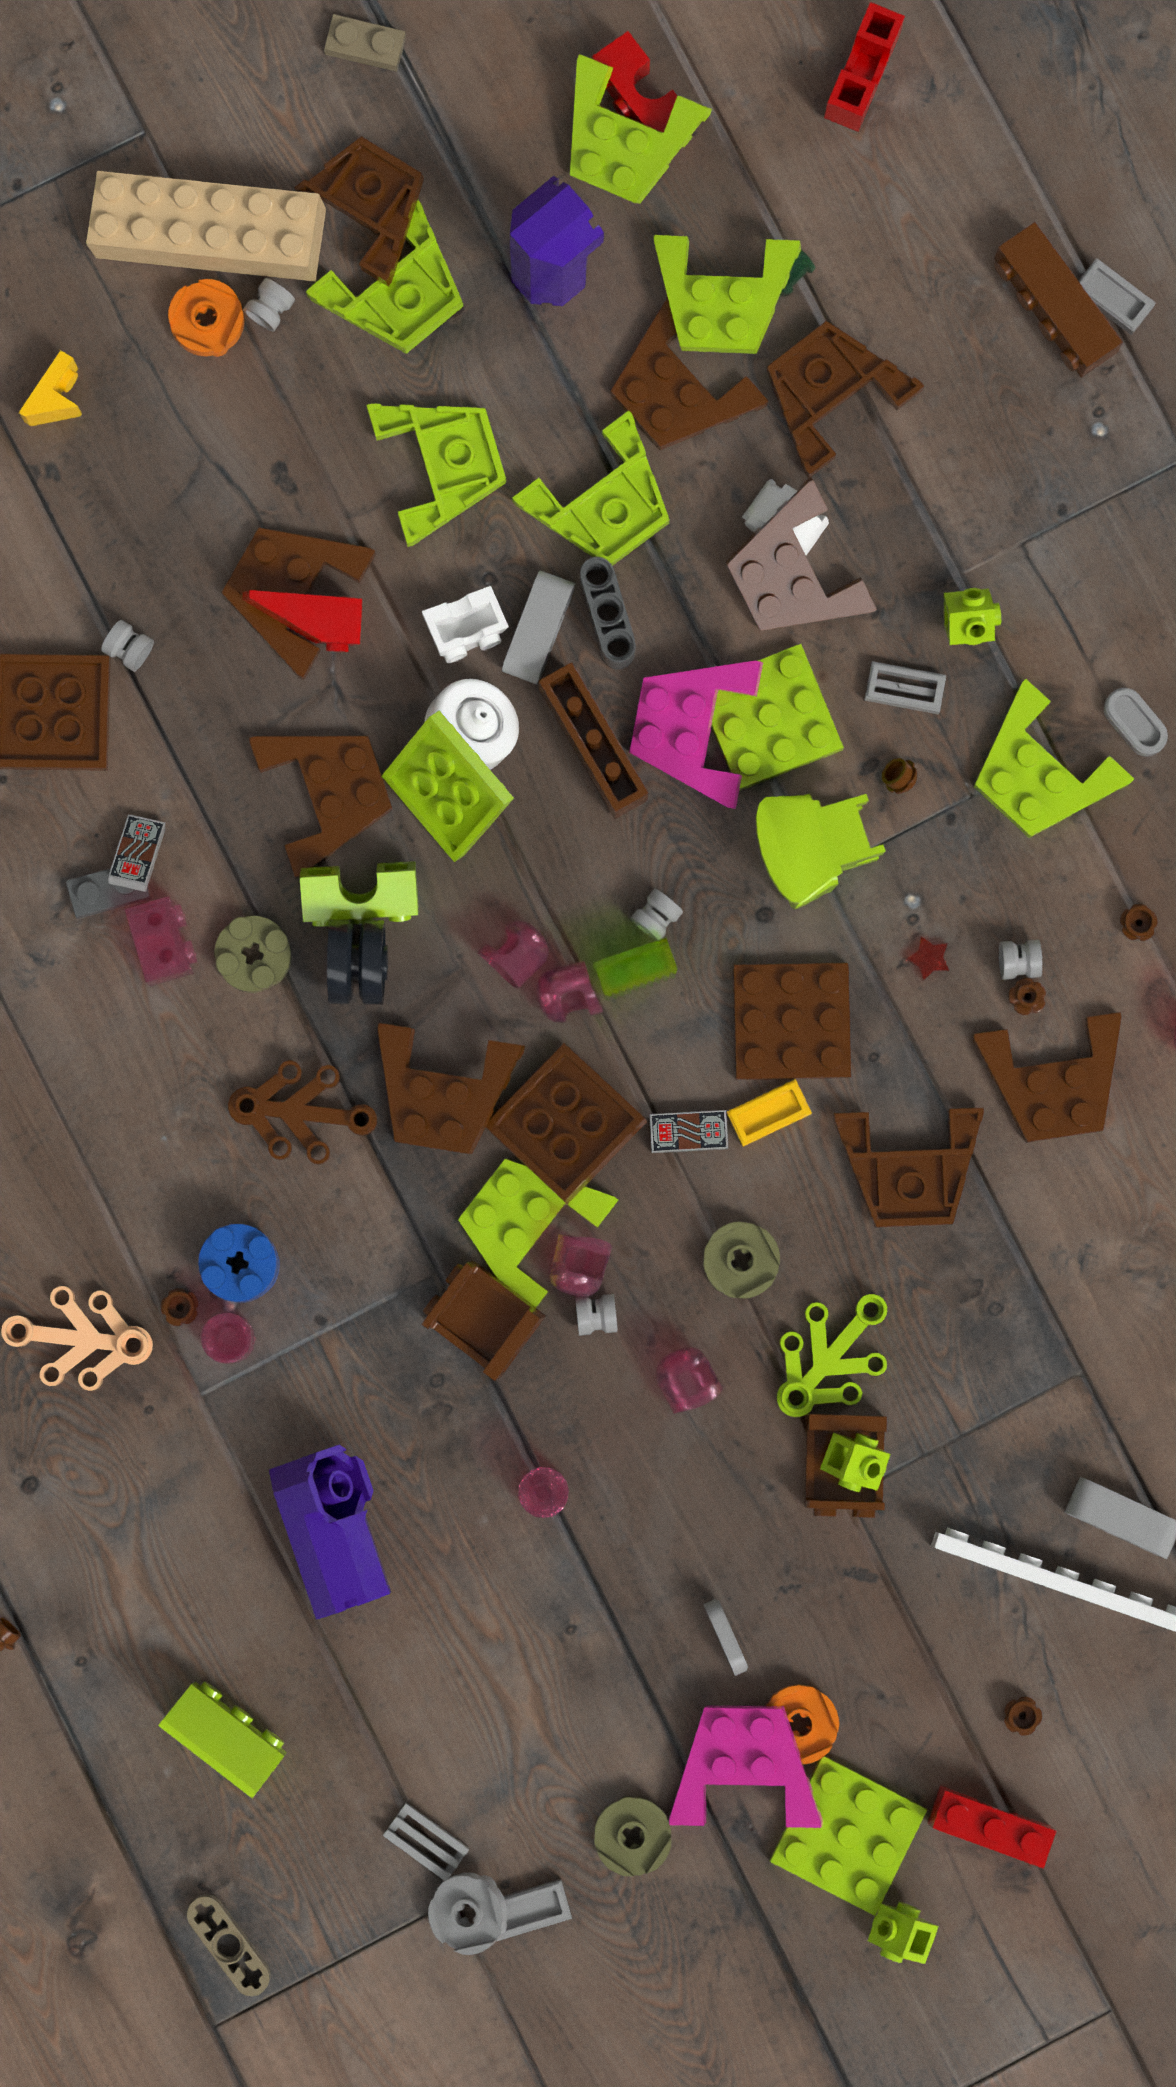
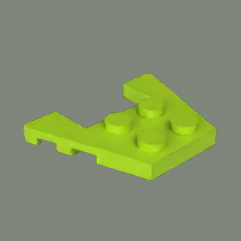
(618, 150)
(412, 305)
(723, 310)
(457, 458)
(614, 512)
(1029, 781)
(512, 1216)

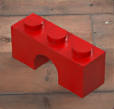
(629, 67)
(864, 67)
(991, 1827)

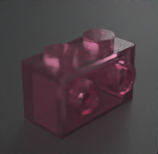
(160, 940)

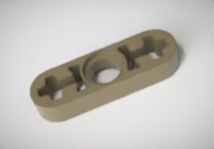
(254, 1962)

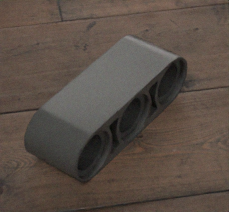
(607, 595)

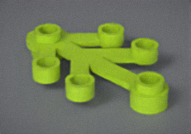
(828, 1361)

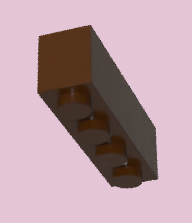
(1057, 300)
(593, 740)

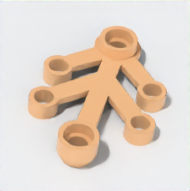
(85, 1339)

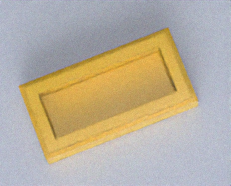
(769, 1113)

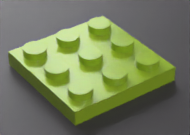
(780, 726)
(447, 786)
(860, 1837)

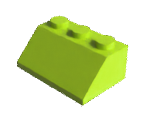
(224, 1737)

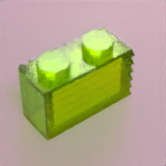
(635, 969)

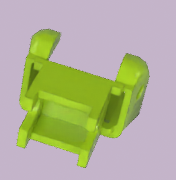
(811, 844)

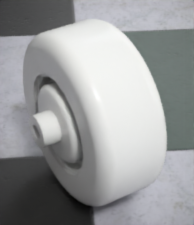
(480, 716)

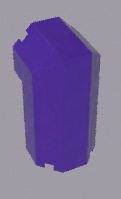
(552, 244)
(329, 1530)

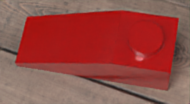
(316, 617)

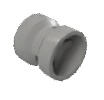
(271, 302)
(127, 645)
(650, 921)
(1020, 959)
(596, 1314)

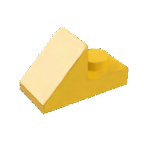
(46, 401)

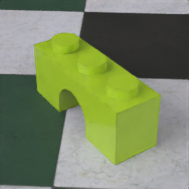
(327, 899)

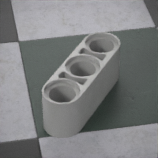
(538, 627)
(1122, 1517)

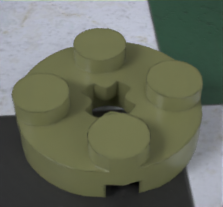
(263, 973)
(762, 1266)
(610, 1840)

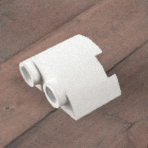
(767, 503)
(466, 624)

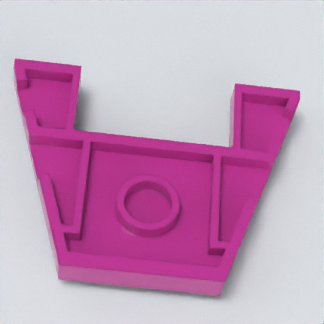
(677, 721)
(745, 1749)

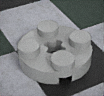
(458, 1932)

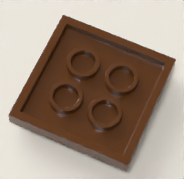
(54, 712)
(792, 1021)
(565, 1123)

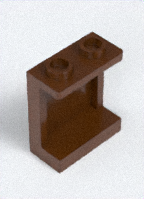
(483, 1318)
(822, 1488)

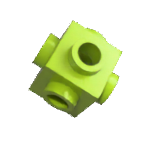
(970, 616)
(855, 1461)
(902, 1933)

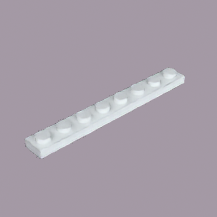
(1062, 1580)

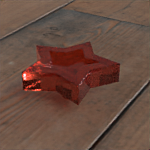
(929, 958)

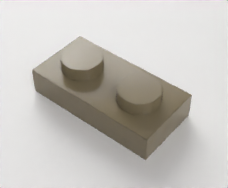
(365, 42)

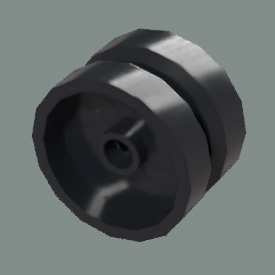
(357, 962)

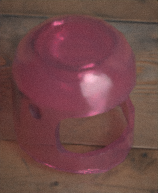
(520, 955)
(568, 980)
(579, 1265)
(687, 1379)

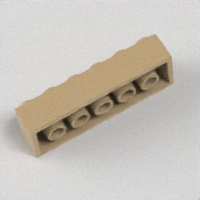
(206, 226)

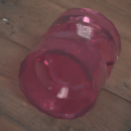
(228, 1338)
(543, 1492)

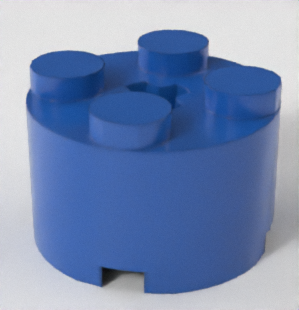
(227, 1244)

